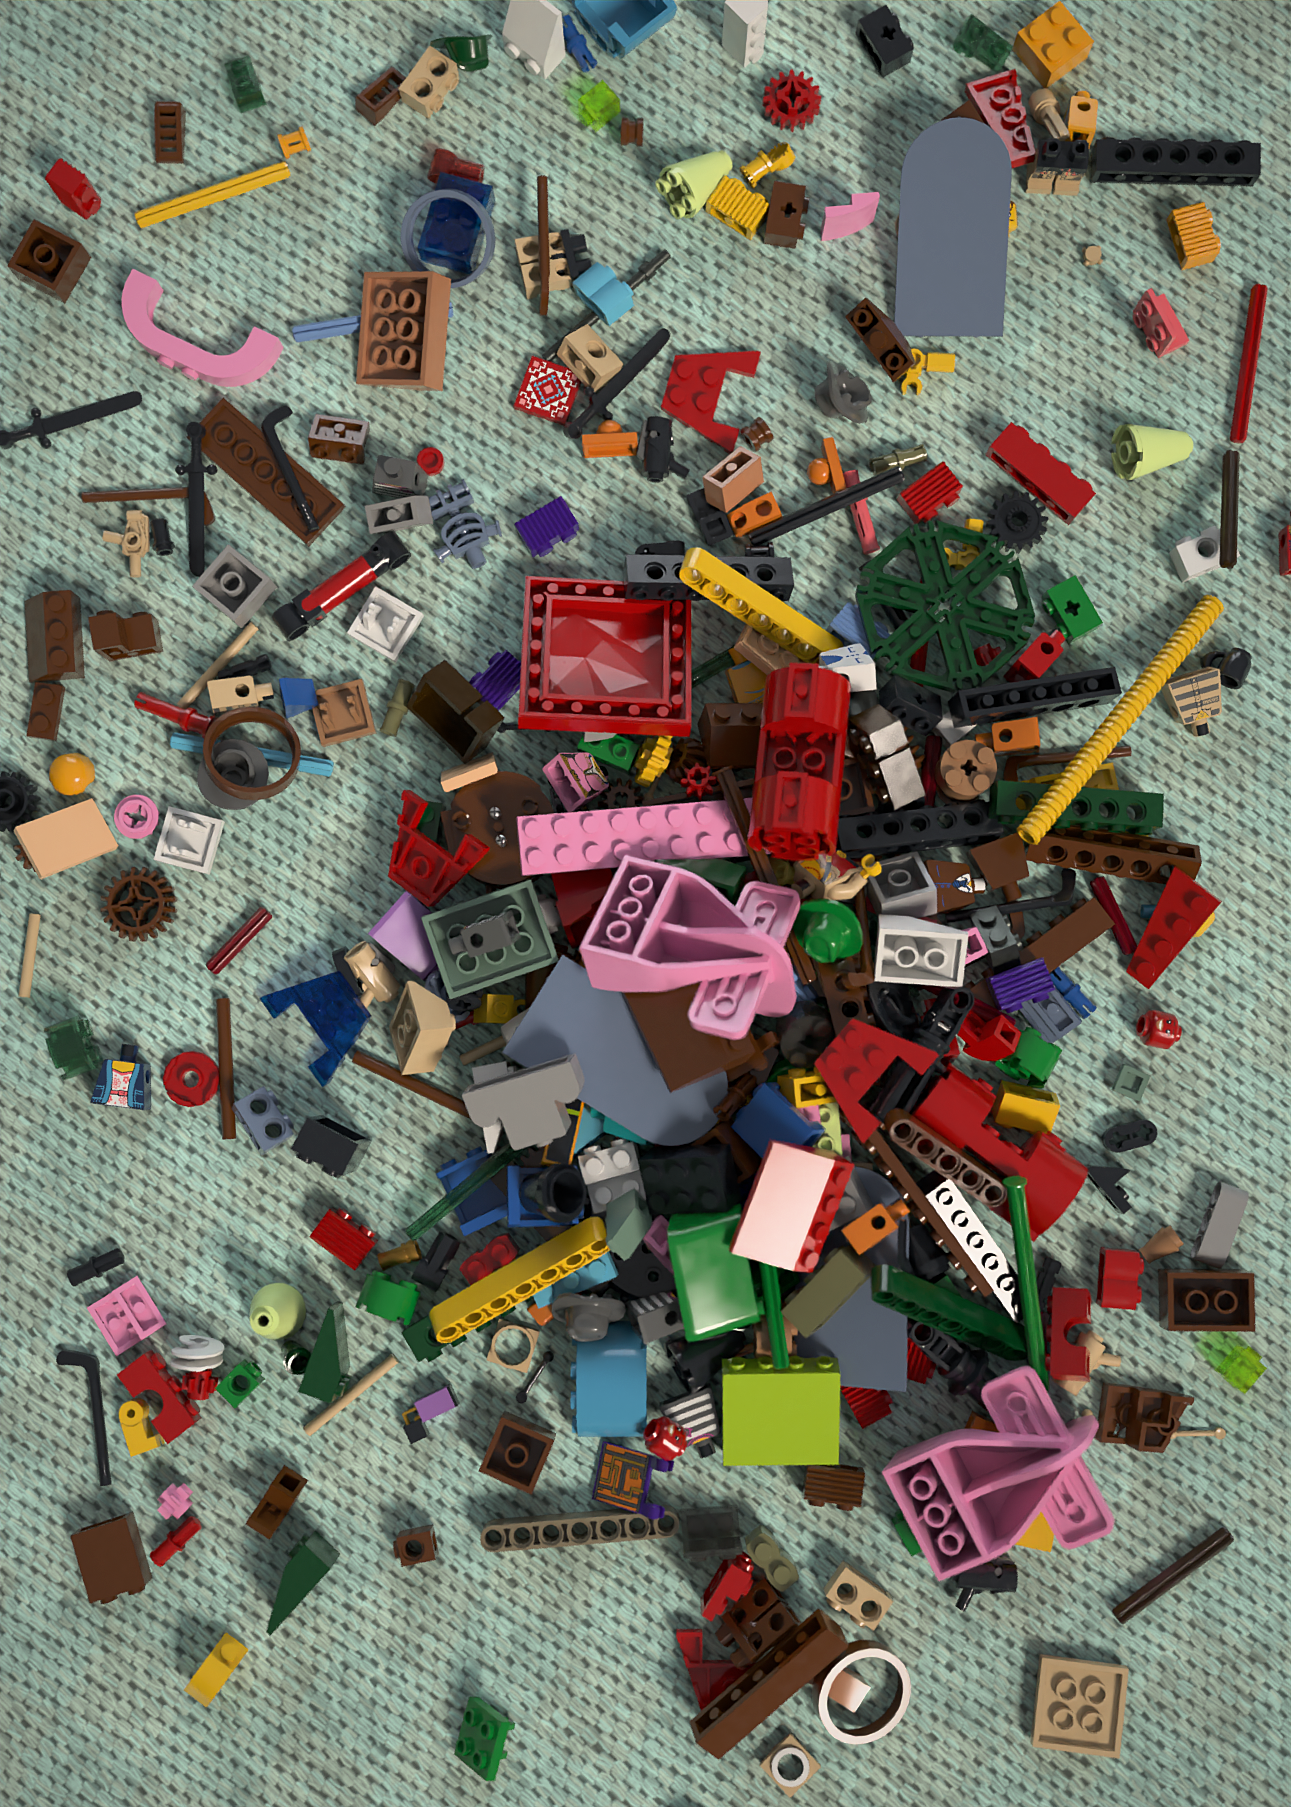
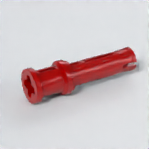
(187, 718)

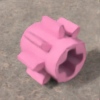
(175, 1501)

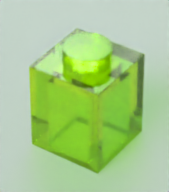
(598, 106)
(1241, 1368)

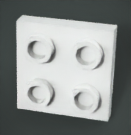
(385, 624)
(189, 840)

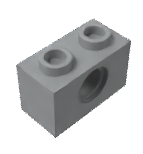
(398, 514)

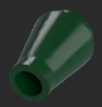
(295, 1357)

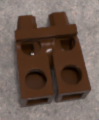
(757, 1624)

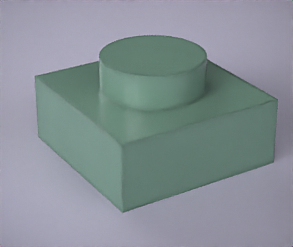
(1131, 1082)

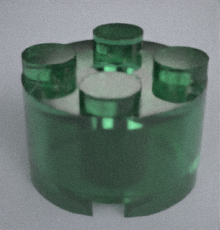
(72, 1047)

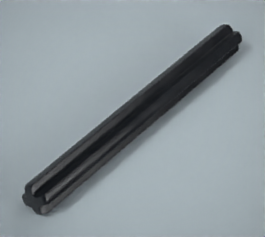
(826, 506)

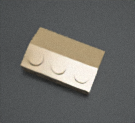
(420, 1029)

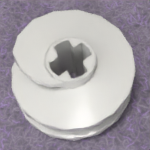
(199, 1355)

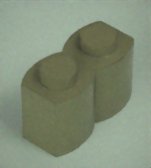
(768, 1555)

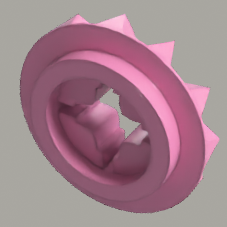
(131, 805)

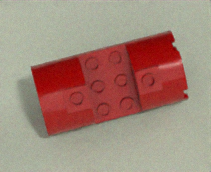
(800, 762)
(955, 1110)

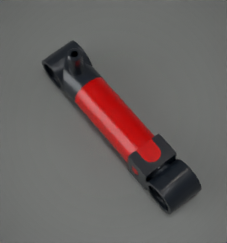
(312, 606)

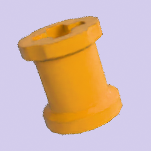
(292, 137)

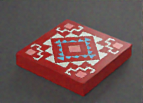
(548, 391)

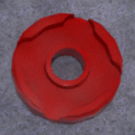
(175, 1079)

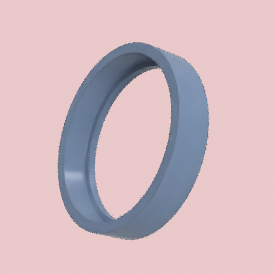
(408, 227)

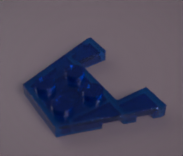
(332, 1012)

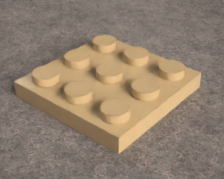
(1079, 1706)

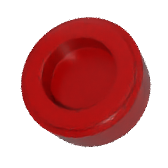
(430, 460)

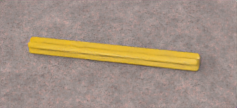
(212, 194)

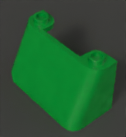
(710, 1280)

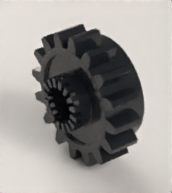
(1019, 508)
(22, 800)

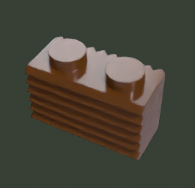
(834, 1484)

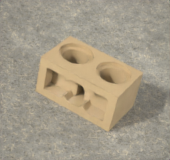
(423, 80)
(862, 1590)

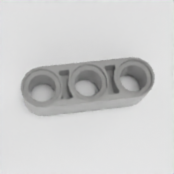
(1220, 1225)

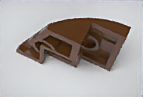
(1145, 1412)

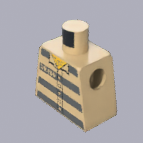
(225, 694)
(1194, 698)

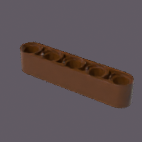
(952, 1168)

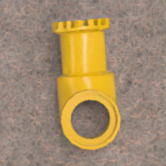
(775, 159)

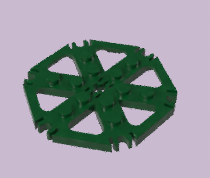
(936, 582)

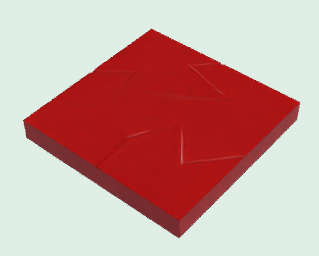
(603, 660)

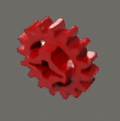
(778, 101)

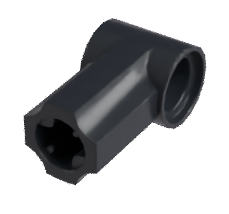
(434, 1265)

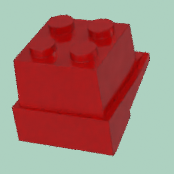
(579, 899)

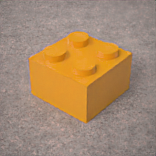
(1052, 45)

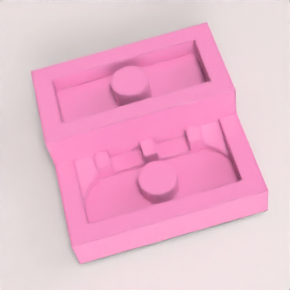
(848, 219)
(126, 1316)

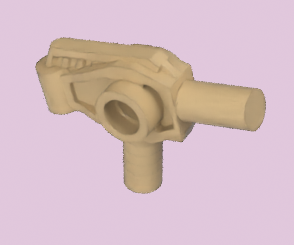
(133, 541)

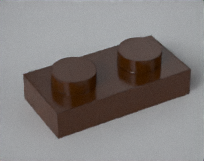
(45, 711)

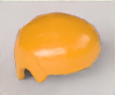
(71, 773)

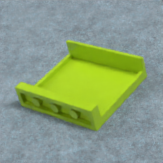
(781, 1413)

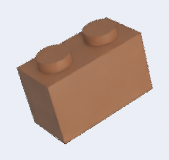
(733, 479)

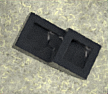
(710, 519)

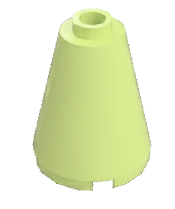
(1147, 449)
(277, 1311)

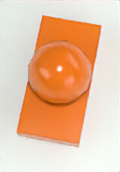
(609, 441)
(827, 468)

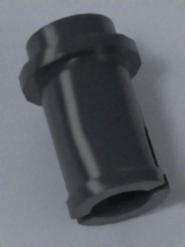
(161, 535)

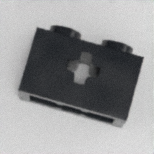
(884, 40)
(911, 704)

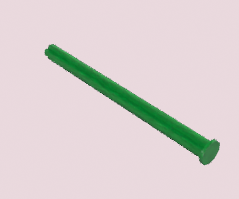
(1026, 1276)

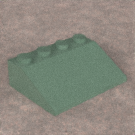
(527, 954)

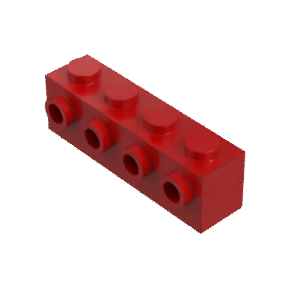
(1040, 473)

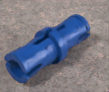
(577, 45)
(1072, 993)

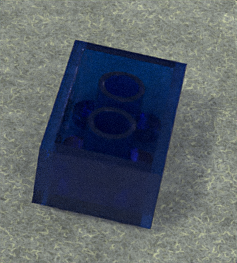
(453, 228)

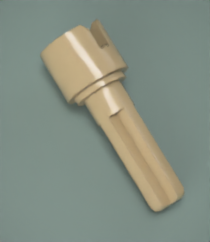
(1046, 112)

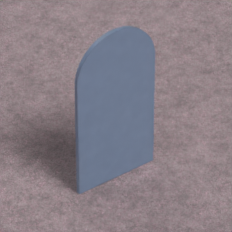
(953, 232)
(614, 1059)
(862, 1333)

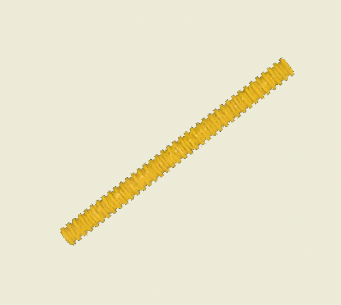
(1120, 720)

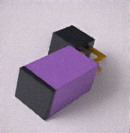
(428, 1408)

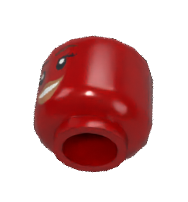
(1158, 1029)
(665, 1438)

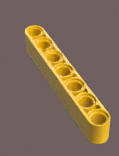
(755, 606)
(519, 1280)

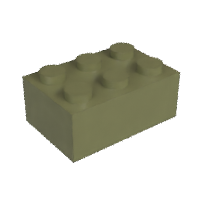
(827, 1289)

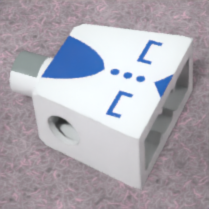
(853, 664)

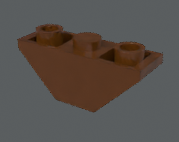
(882, 338)

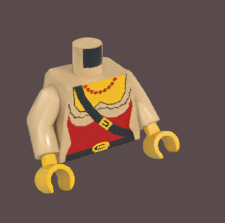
(833, 876)

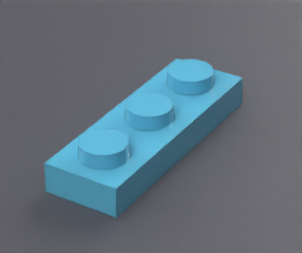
(591, 1274)

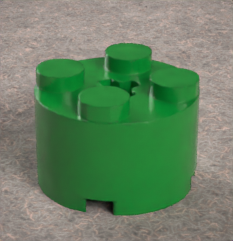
(1032, 1059)
(388, 1298)

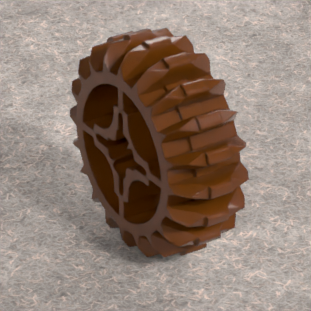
(115, 906)

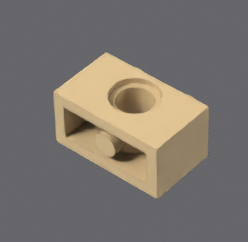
(589, 358)

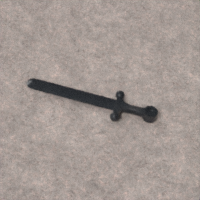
(599, 402)
(72, 418)
(196, 496)

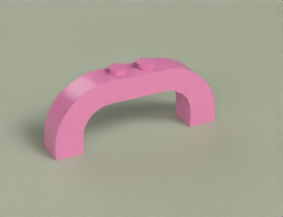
(231, 370)

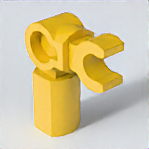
(931, 363)
(963, 558)

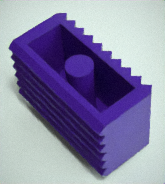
(547, 527)
(500, 680)
(1020, 984)

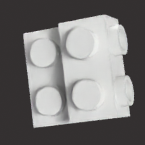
(611, 1172)

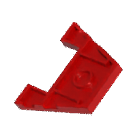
(696, 388)
(423, 865)
(858, 1060)
(707, 1676)

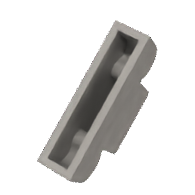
(528, 1101)

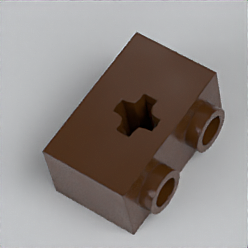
(786, 199)

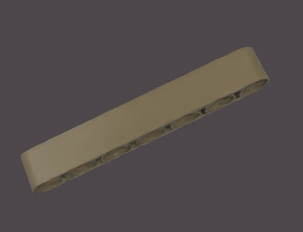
(568, 1537)

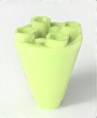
(692, 182)

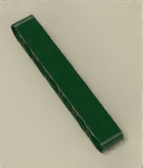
(948, 1312)

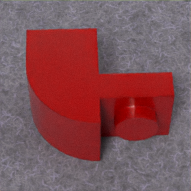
(988, 1039)

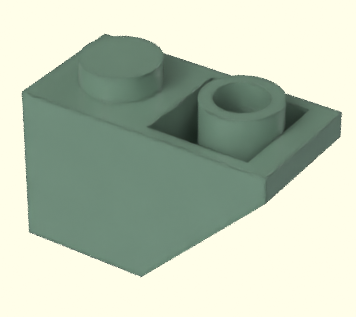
(627, 1223)

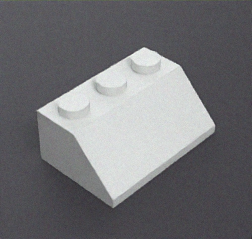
(744, 29)

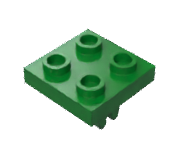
(482, 1738)

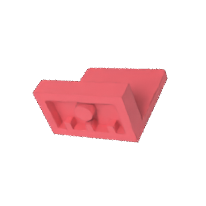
(1159, 324)

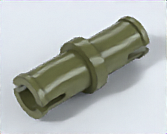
(898, 458)
(397, 707)

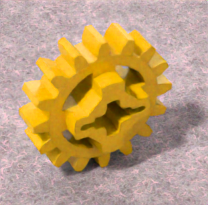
(652, 759)

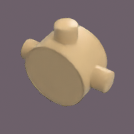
(1092, 255)

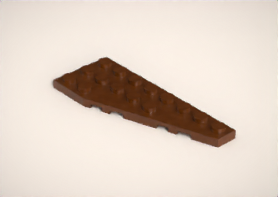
(922, 1208)

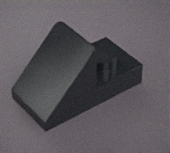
(1104, 1180)

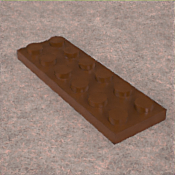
(247, 458)

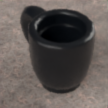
(1233, 666)

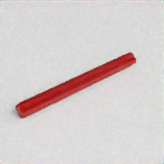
(1248, 363)

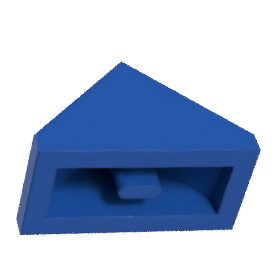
(297, 695)

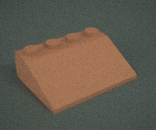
(403, 330)

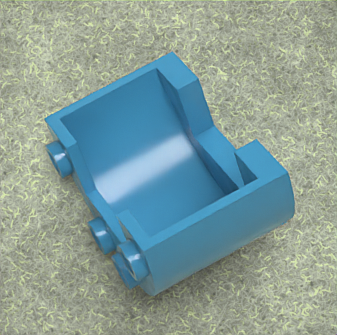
(623, 24)
(610, 1384)

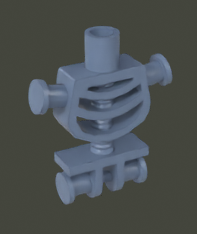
(469, 543)

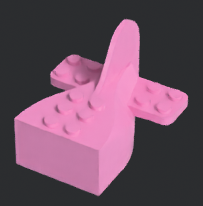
(675, 929)
(982, 1489)

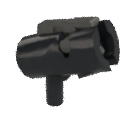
(655, 449)
(995, 1575)

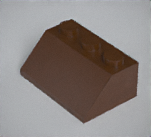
(54, 636)
(730, 734)

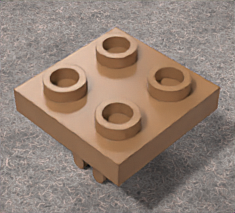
(343, 713)

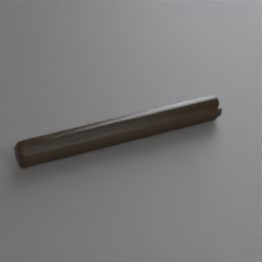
(1229, 509)
(1173, 1575)

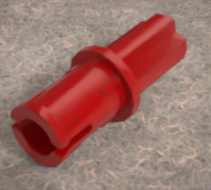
(175, 1541)

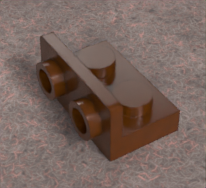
(338, 439)

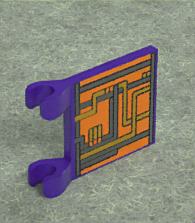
(625, 1479)

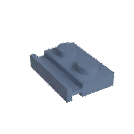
(1051, 1016)

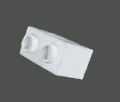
(1187, 559)

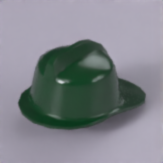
(467, 52)

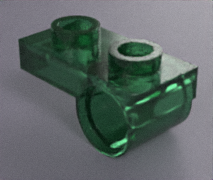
(983, 43)
(245, 84)

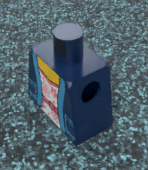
(124, 1081)

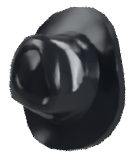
(892, 1008)

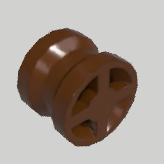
(632, 131)
(757, 434)

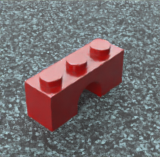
(1068, 1308)
(150, 1373)

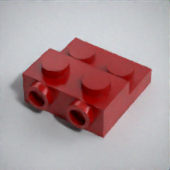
(730, 1580)

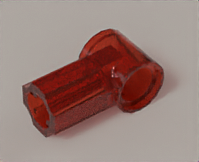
(447, 162)

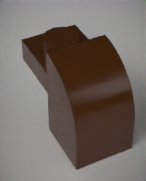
(277, 1502)

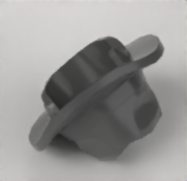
(843, 395)
(239, 764)
(587, 1316)

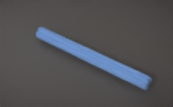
(333, 328)

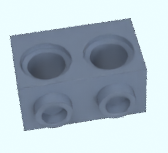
(255, 1124)

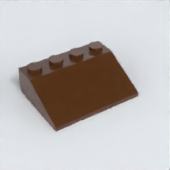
(677, 1048)

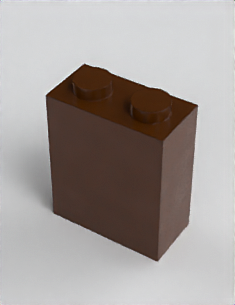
(111, 1558)

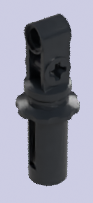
(935, 1033)
(954, 1361)

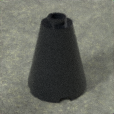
(702, 1359)

